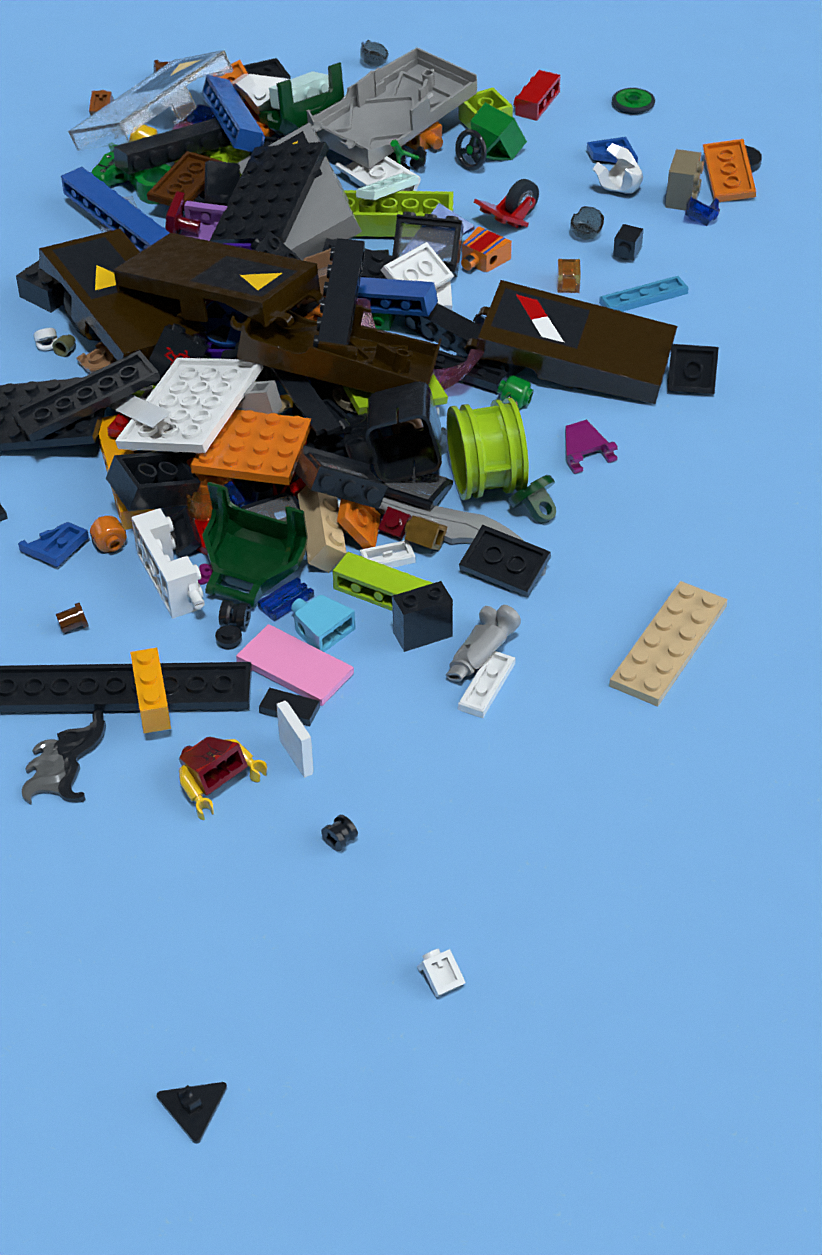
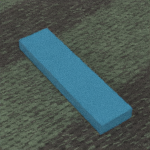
(645, 294)

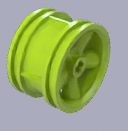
(487, 448)

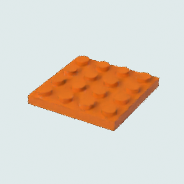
(255, 448)

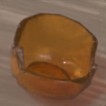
(199, 506)

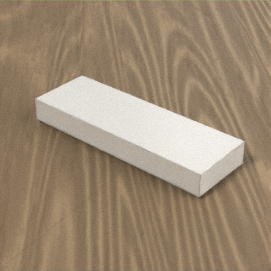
(486, 684)

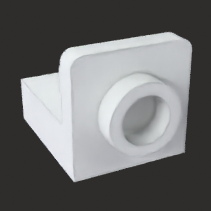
(441, 971)

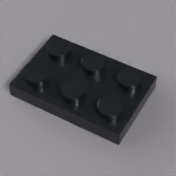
(505, 560)

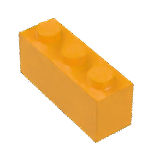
(150, 690)

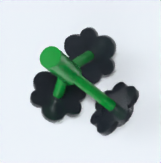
(417, 160)

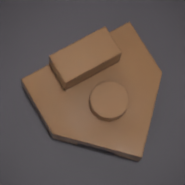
(96, 359)

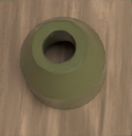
(64, 345)

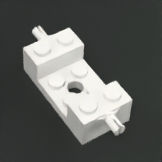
(173, 579)

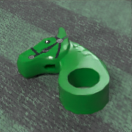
(142, 181)

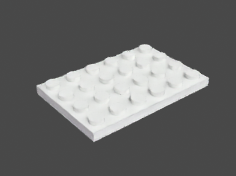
(200, 400)

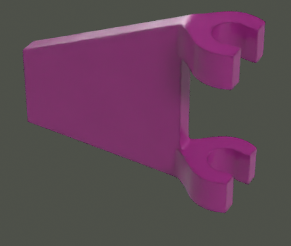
(584, 439)

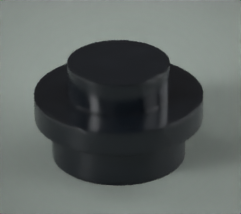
(228, 636)

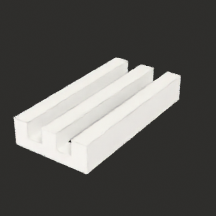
(391, 554)

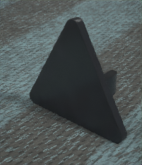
(193, 1106)

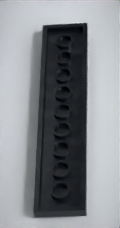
(114, 687)

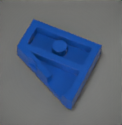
(599, 152)
(56, 544)

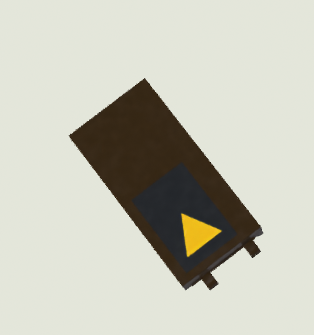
(201, 269)

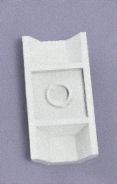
(384, 169)

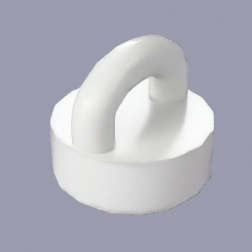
(45, 335)

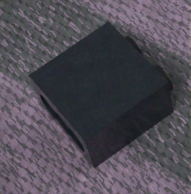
(422, 616)

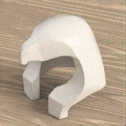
(623, 176)

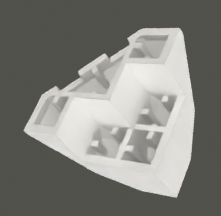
(256, 90)

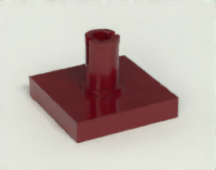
(174, 219)

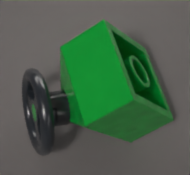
(492, 137)

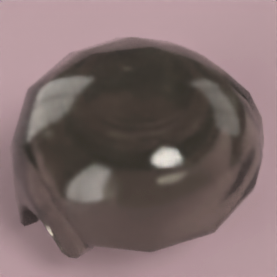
(373, 53)
(587, 223)

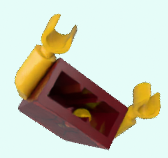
(213, 764)

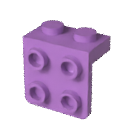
(208, 215)

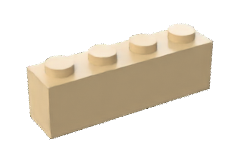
(325, 534)

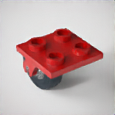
(518, 202)

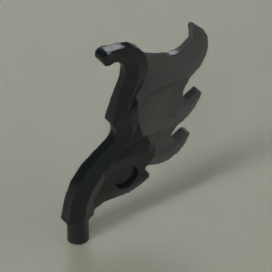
(58, 763)

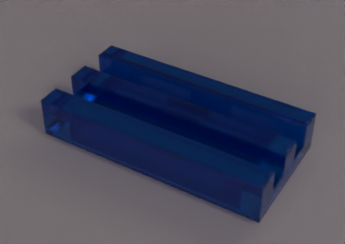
(282, 597)

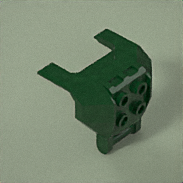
(294, 115)
(250, 547)

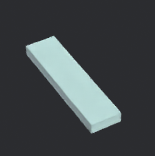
(387, 186)

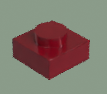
(394, 523)

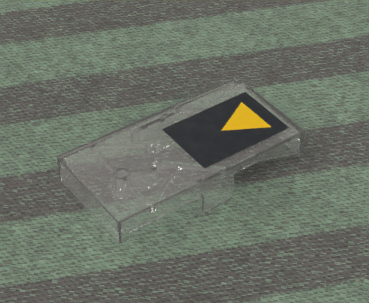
(148, 99)

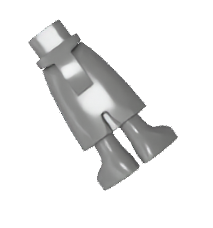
(483, 640)

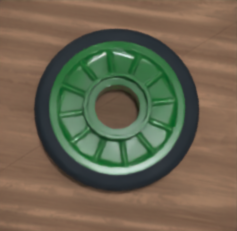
(633, 100)

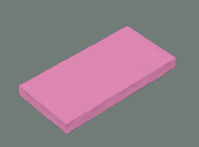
(295, 664)

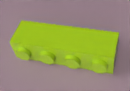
(372, 580)

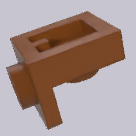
(99, 100)

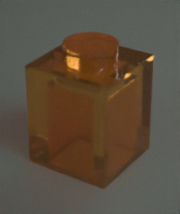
(568, 276)

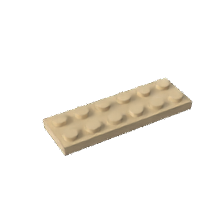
(668, 643)

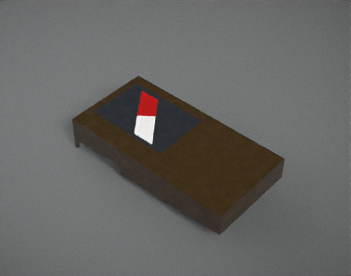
(575, 342)

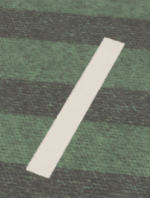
(140, 410)

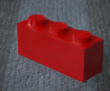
(537, 95)

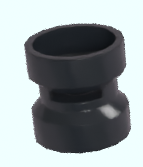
(234, 614)

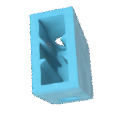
(322, 621)

